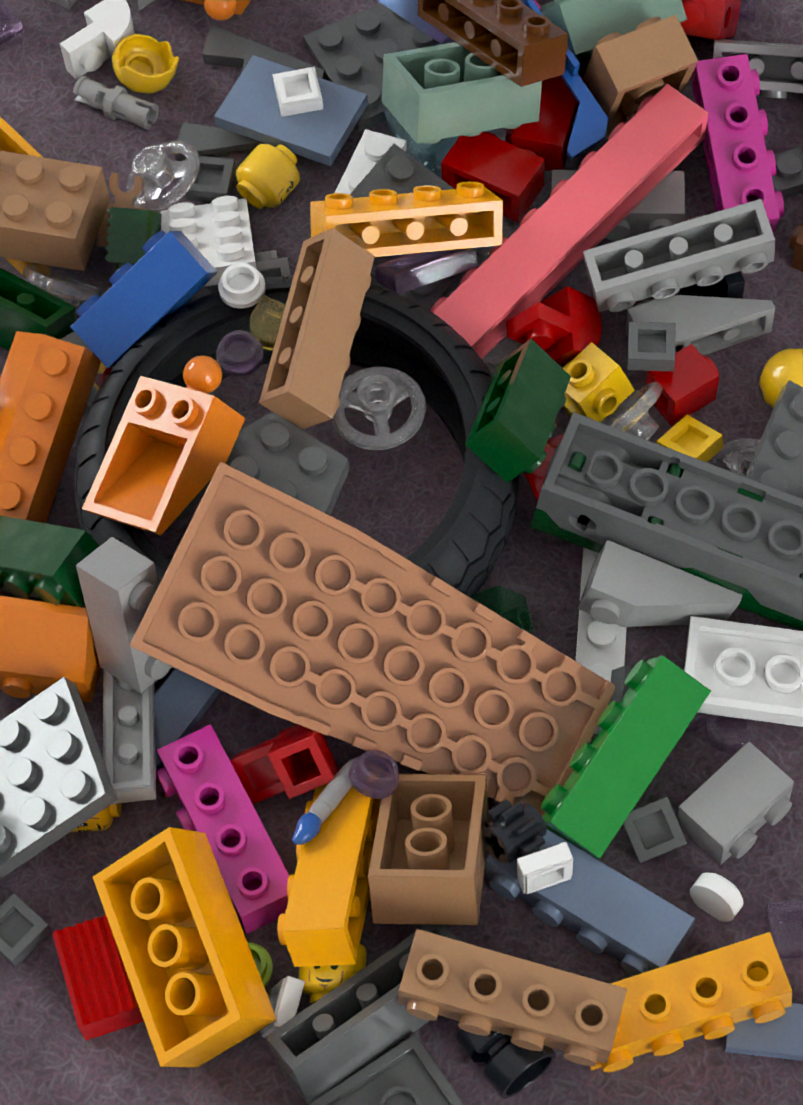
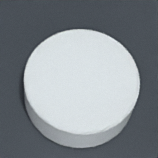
(716, 896)

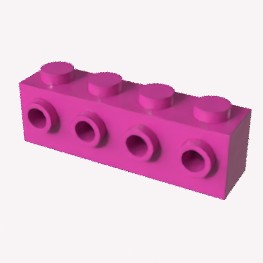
(735, 133)
(219, 806)

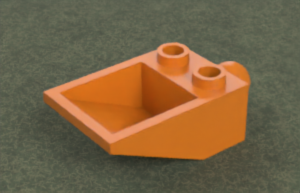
(165, 449)

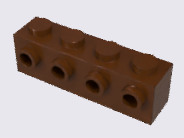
(502, 35)

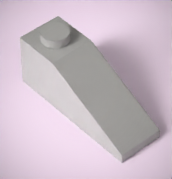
(707, 321)
(642, 591)

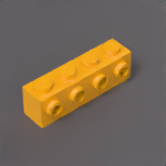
(413, 221)
(331, 885)
(699, 999)

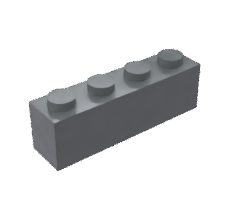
(348, 1025)

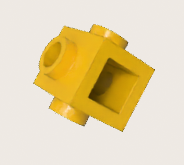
(595, 384)

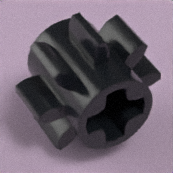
(513, 831)

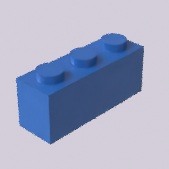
(142, 295)

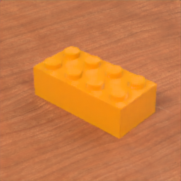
(183, 948)

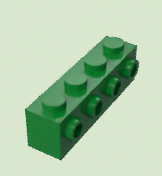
(624, 755)

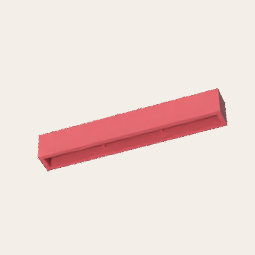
(574, 218)

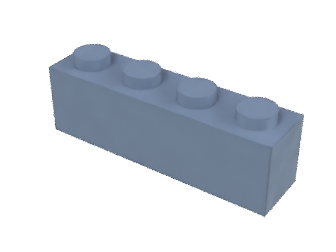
(603, 910)

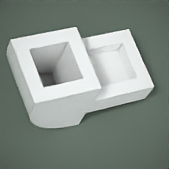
(94, 44)

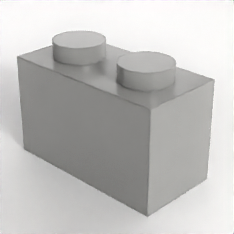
(736, 804)

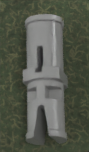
(116, 103)

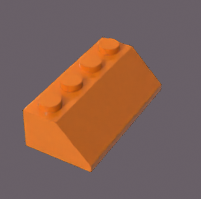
(40, 413)
(44, 645)

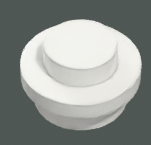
(241, 286)

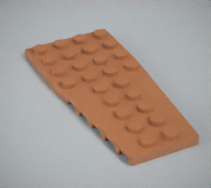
(364, 645)

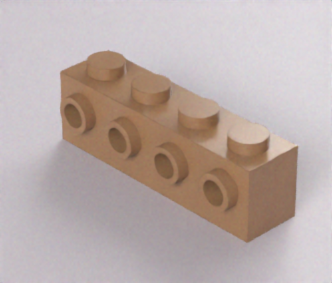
(317, 329)
(511, 997)

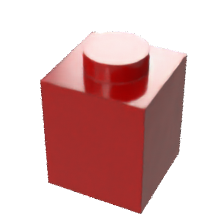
(687, 387)

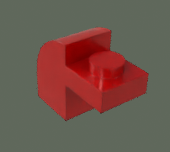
(559, 324)
(288, 763)

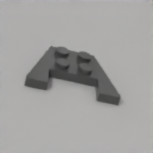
(231, 50)
(287, 461)

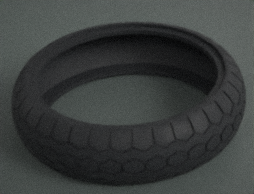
(390, 335)

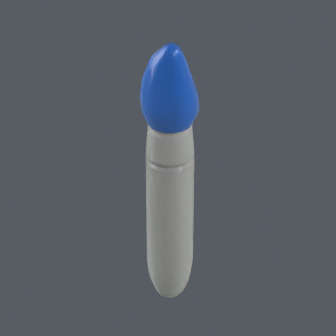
(310, 823)

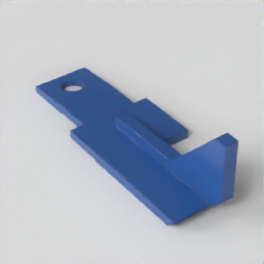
(590, 118)

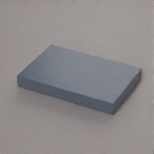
(316, 135)

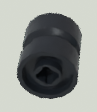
(507, 1065)

